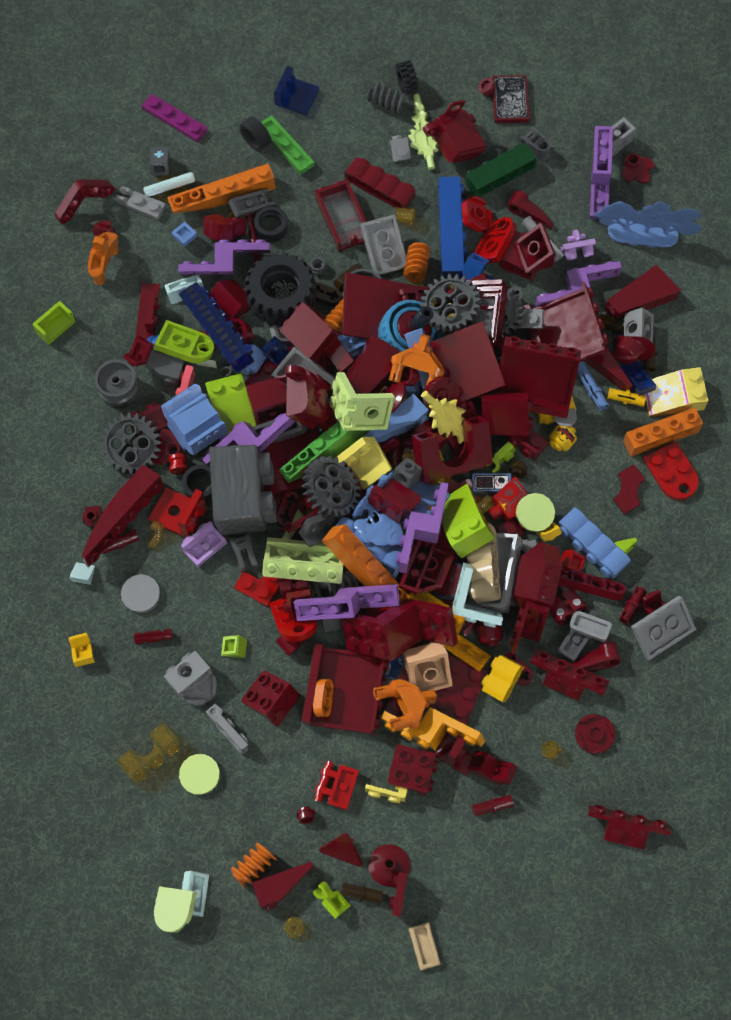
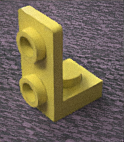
(392, 796)

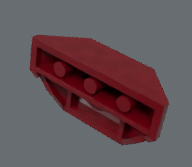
(428, 565)
(538, 576)

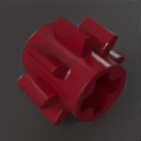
(103, 227)

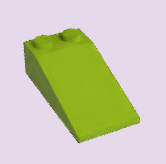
(230, 400)
(465, 522)

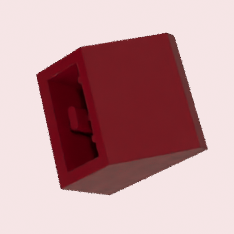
(267, 399)

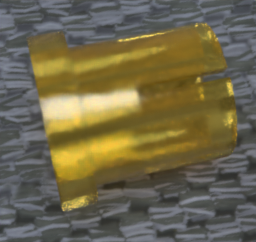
(406, 215)

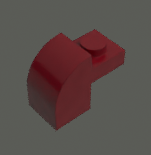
(220, 228)
(492, 769)

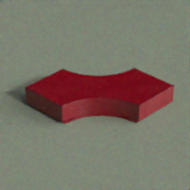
(627, 497)

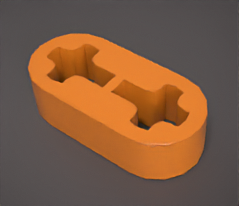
(323, 697)

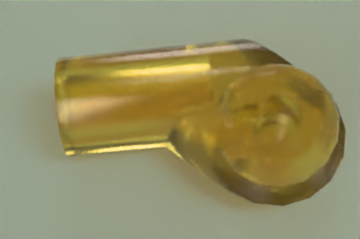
(158, 535)

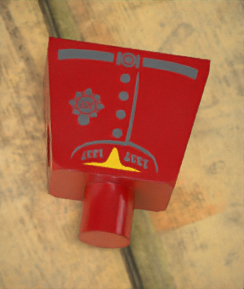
(506, 500)

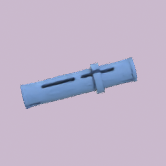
(594, 391)

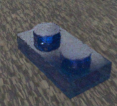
(639, 378)

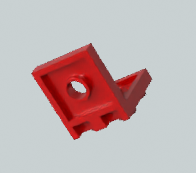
(190, 511)

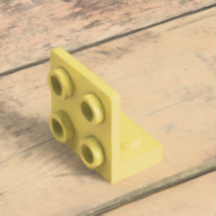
(366, 460)

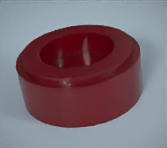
(487, 86)

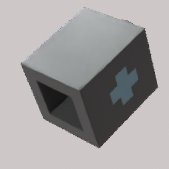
(160, 161)

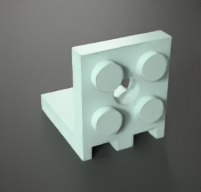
(472, 613)

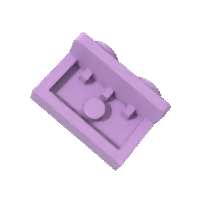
(203, 544)

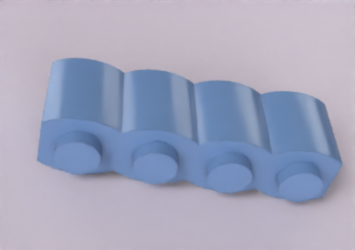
(596, 545)
(384, 554)

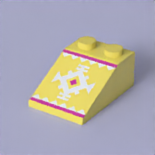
(677, 393)

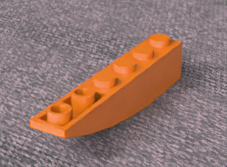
(221, 191)
(358, 558)

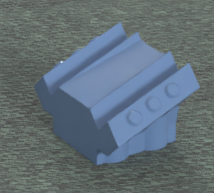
(193, 420)

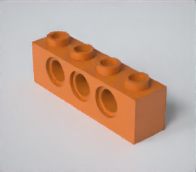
(662, 432)

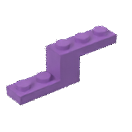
(601, 169)
(224, 258)
(576, 276)
(245, 434)
(422, 527)
(347, 602)

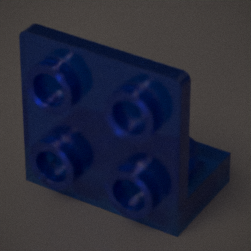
(294, 93)

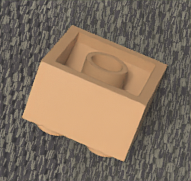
(428, 667)

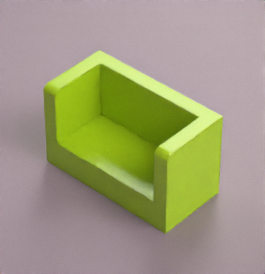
(53, 323)

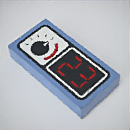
(489, 482)

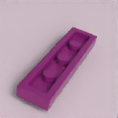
(174, 118)

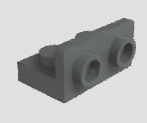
(316, 529)

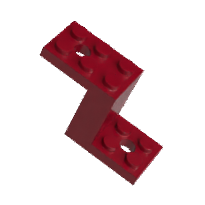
(400, 629)

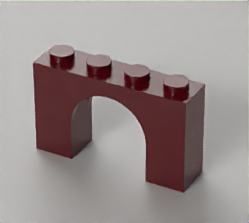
(475, 452)

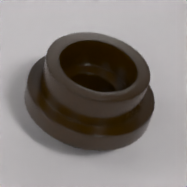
(518, 469)

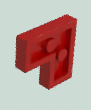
(258, 590)

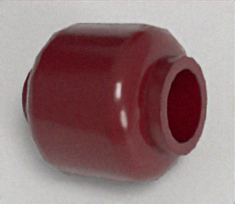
(489, 635)

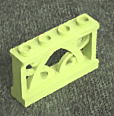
(299, 562)

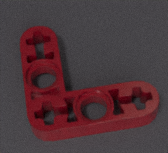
(79, 190)

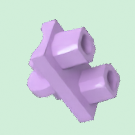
(570, 248)

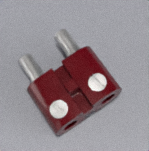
(566, 605)

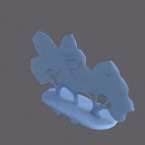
(651, 226)
(387, 530)

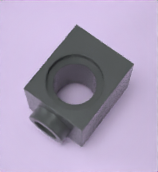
(407, 473)

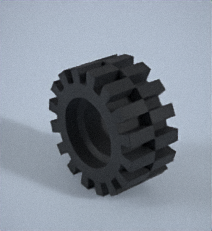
(406, 77)

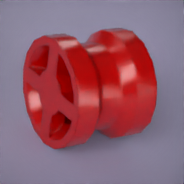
(178, 463)

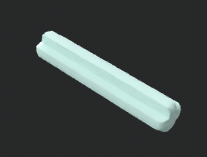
(169, 184)

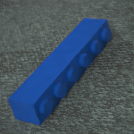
(451, 226)

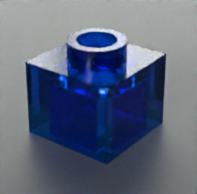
(275, 355)

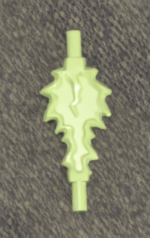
(425, 145)

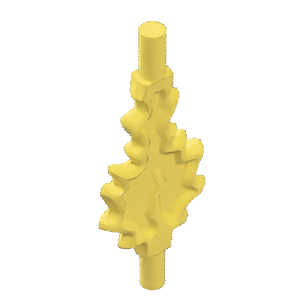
(446, 416)

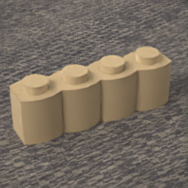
(485, 575)

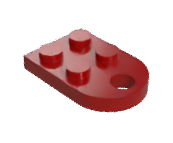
(496, 240)
(672, 470)
(287, 628)

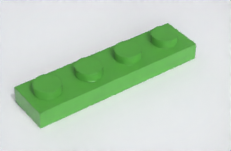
(288, 146)

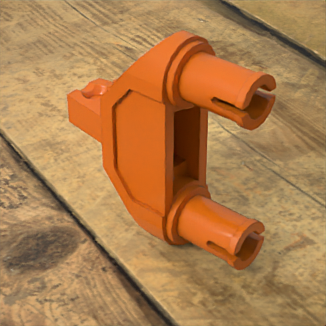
(103, 248)
(419, 358)
(410, 700)

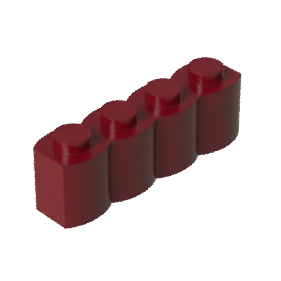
(379, 184)

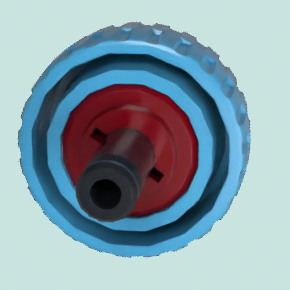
(404, 318)

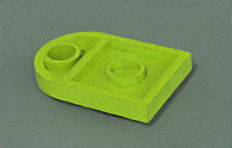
(184, 343)

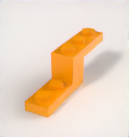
(464, 649)
(433, 729)

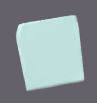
(82, 573)

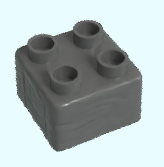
(239, 489)

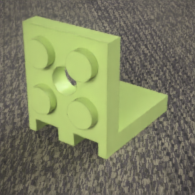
(353, 408)

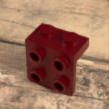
(394, 500)
(531, 624)
(271, 697)
(412, 769)

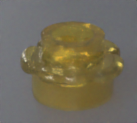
(550, 749)
(299, 927)

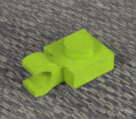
(504, 454)
(333, 901)

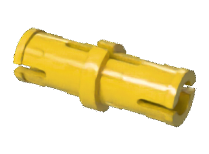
(639, 400)

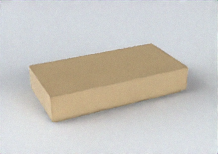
(424, 946)

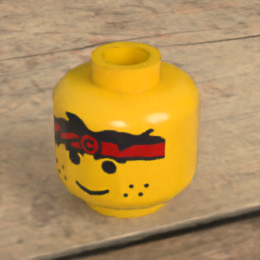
(562, 438)

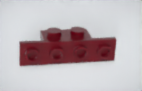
(148, 308)
(567, 677)
(626, 828)

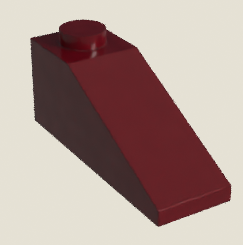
(278, 886)

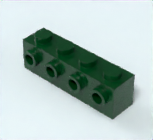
(500, 170)

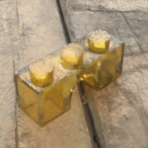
(137, 766)

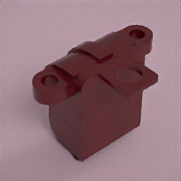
(456, 134)
(306, 396)

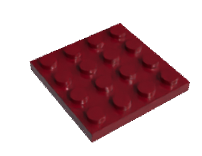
(452, 701)

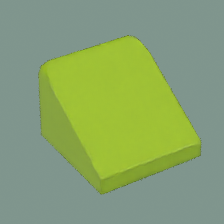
(626, 545)
(234, 646)

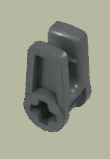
(241, 545)

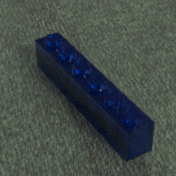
(216, 327)

